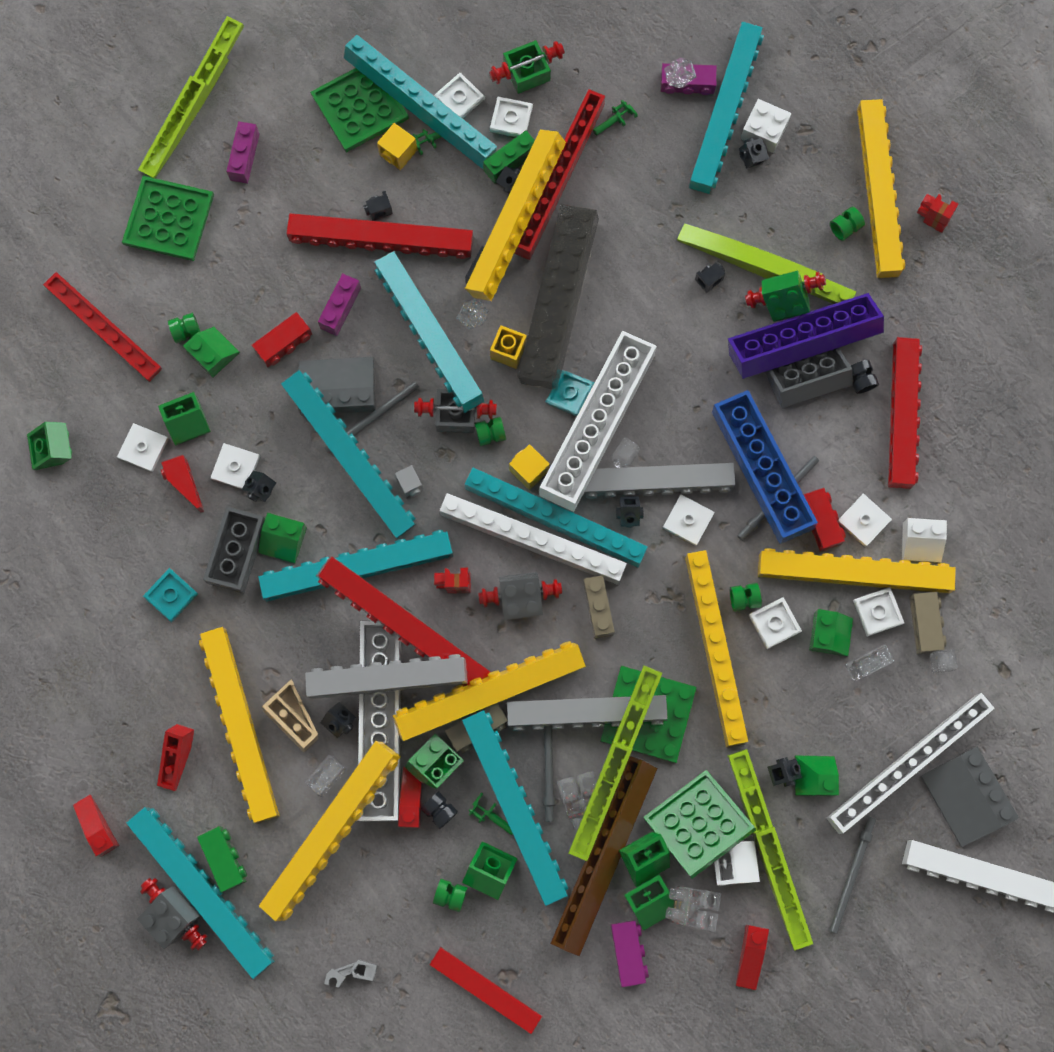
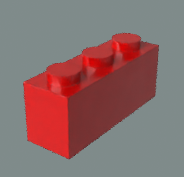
(282, 340)
(827, 531)

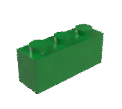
(510, 155)
(222, 858)

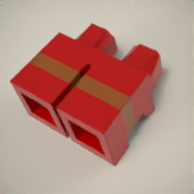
(936, 212)
(454, 582)

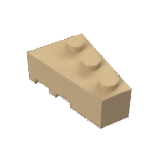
(291, 716)

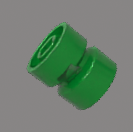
(845, 225)
(184, 327)
(490, 431)
(738, 597)
(450, 895)

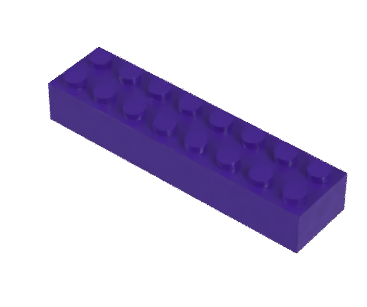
(806, 335)

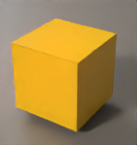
(397, 146)
(508, 347)
(529, 467)

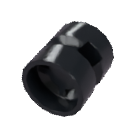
(863, 377)
(439, 810)

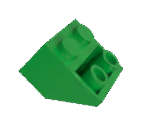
(184, 418)
(434, 762)
(646, 857)
(649, 901)

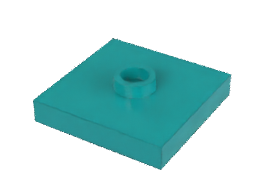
(570, 394)
(170, 595)

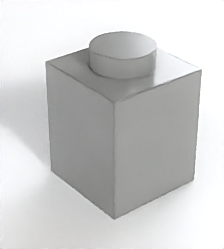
(409, 481)

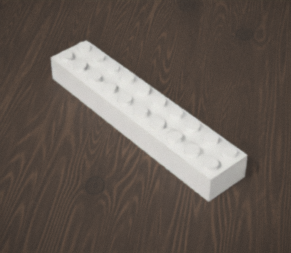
(597, 421)
(377, 720)

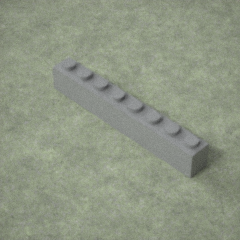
(661, 480)
(386, 677)
(578, 712)

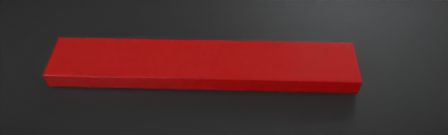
(485, 990)

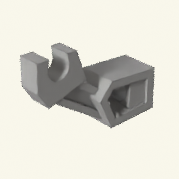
(341, 973)

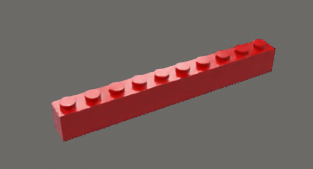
(575, 142)
(380, 235)
(392, 616)

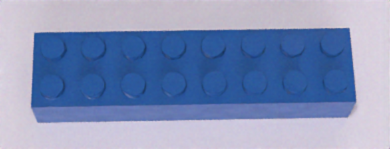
(764, 467)

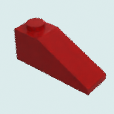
(180, 477)
(174, 755)
(410, 801)
(95, 827)
(752, 956)

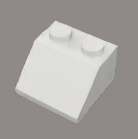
(923, 540)

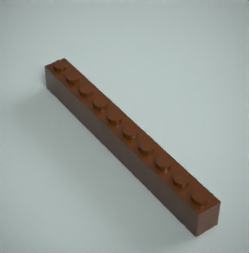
(604, 857)

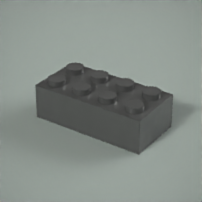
(234, 550)

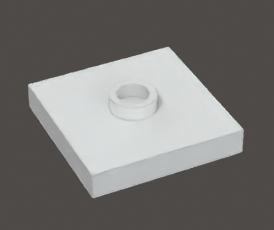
(460, 95)
(510, 117)
(142, 447)
(234, 466)
(688, 520)
(864, 520)
(878, 611)
(775, 623)

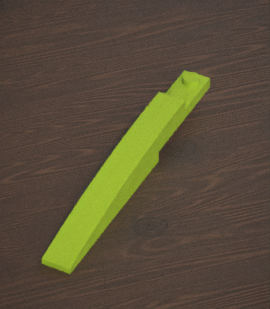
(191, 98)
(757, 260)
(615, 763)
(770, 850)

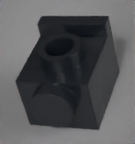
(378, 207)
(710, 276)

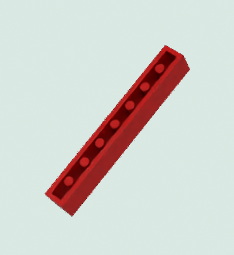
(904, 413)

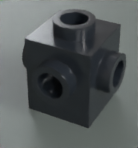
(753, 152)
(507, 178)
(258, 486)
(629, 512)
(338, 720)
(785, 772)

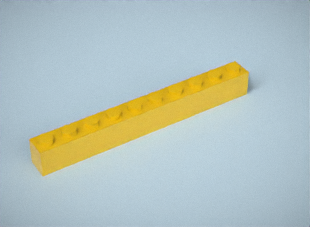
(880, 189)
(515, 215)
(856, 571)
(716, 649)
(488, 691)
(239, 725)
(329, 831)

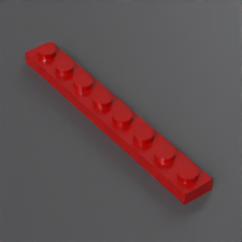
(102, 326)

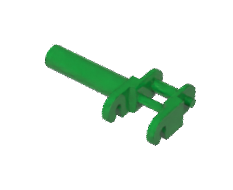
(617, 117)
(430, 138)
(491, 815)

